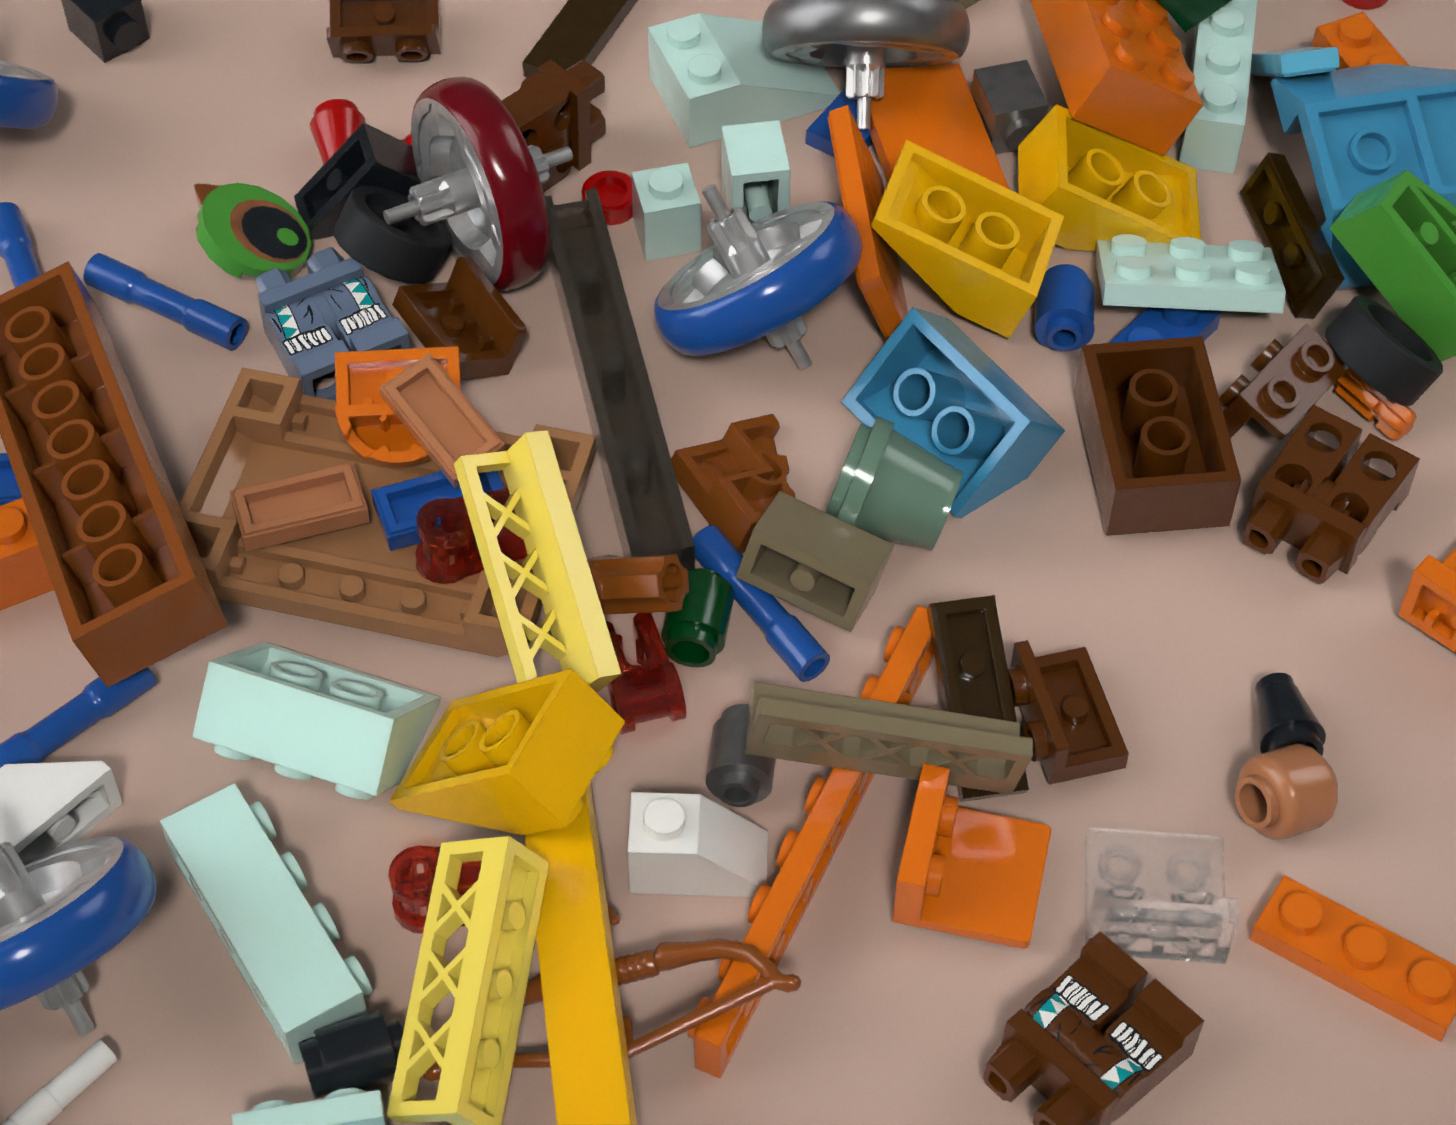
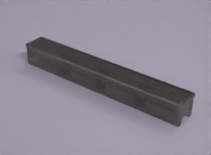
(616, 384)

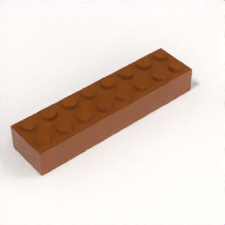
(96, 484)

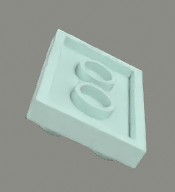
(1189, 275)

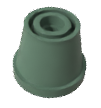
(894, 487)

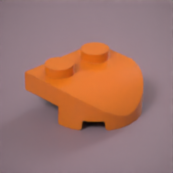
(362, 414)

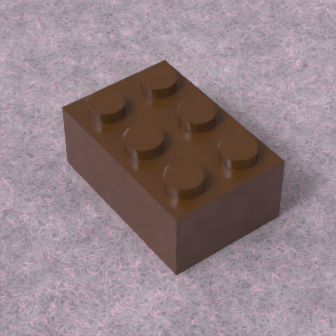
(1156, 436)

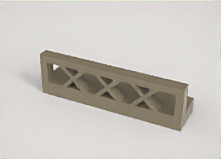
(885, 737)

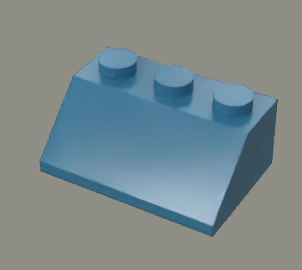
(955, 406)

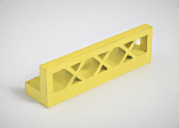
(554, 555)
(484, 978)

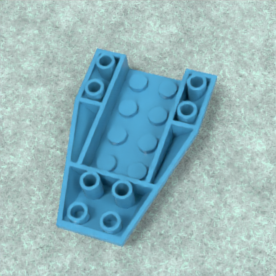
(1368, 128)

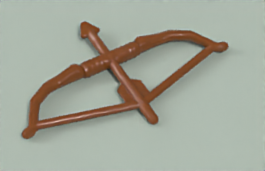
(650, 964)

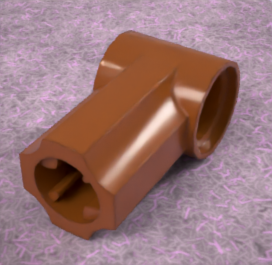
(639, 583)

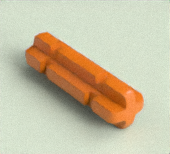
(1392, 417)

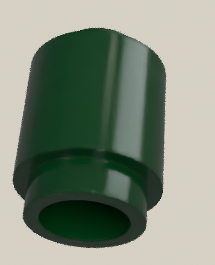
(701, 627)

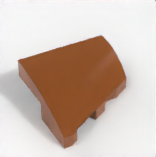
(735, 476)

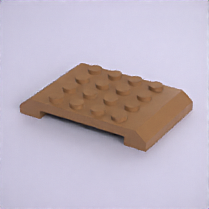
(348, 573)

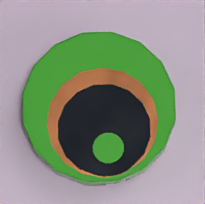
(252, 231)

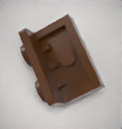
(384, 29)
(465, 315)
(1286, 384)
(1065, 713)

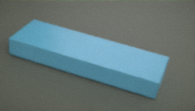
(1295, 61)

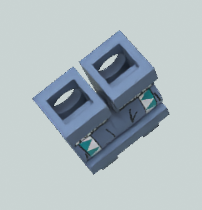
(324, 314)

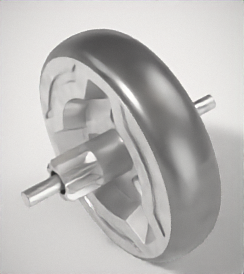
(866, 39)

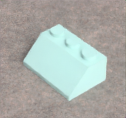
(313, 718)

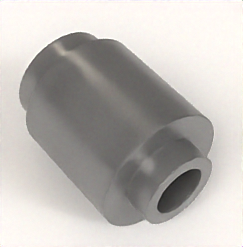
(732, 774)

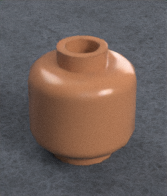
(1286, 791)

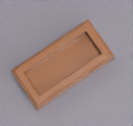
(439, 415)
(299, 506)

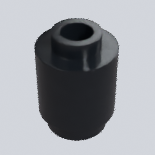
(352, 1054)

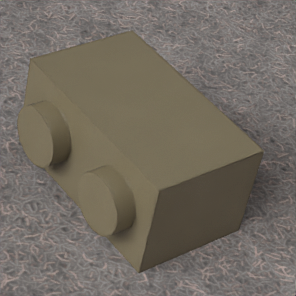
(814, 561)

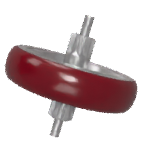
(480, 181)

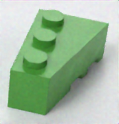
(1407, 248)

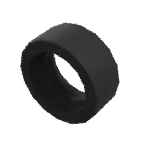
(397, 250)
(1383, 351)

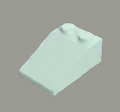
(721, 74)

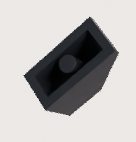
(363, 160)

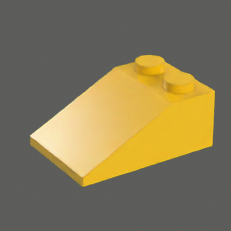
(1105, 184)
(967, 237)
(513, 756)

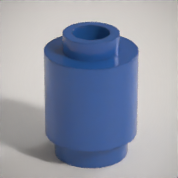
(1065, 308)

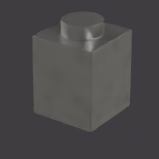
(1008, 103)

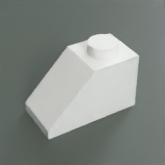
(53, 803)
(693, 847)

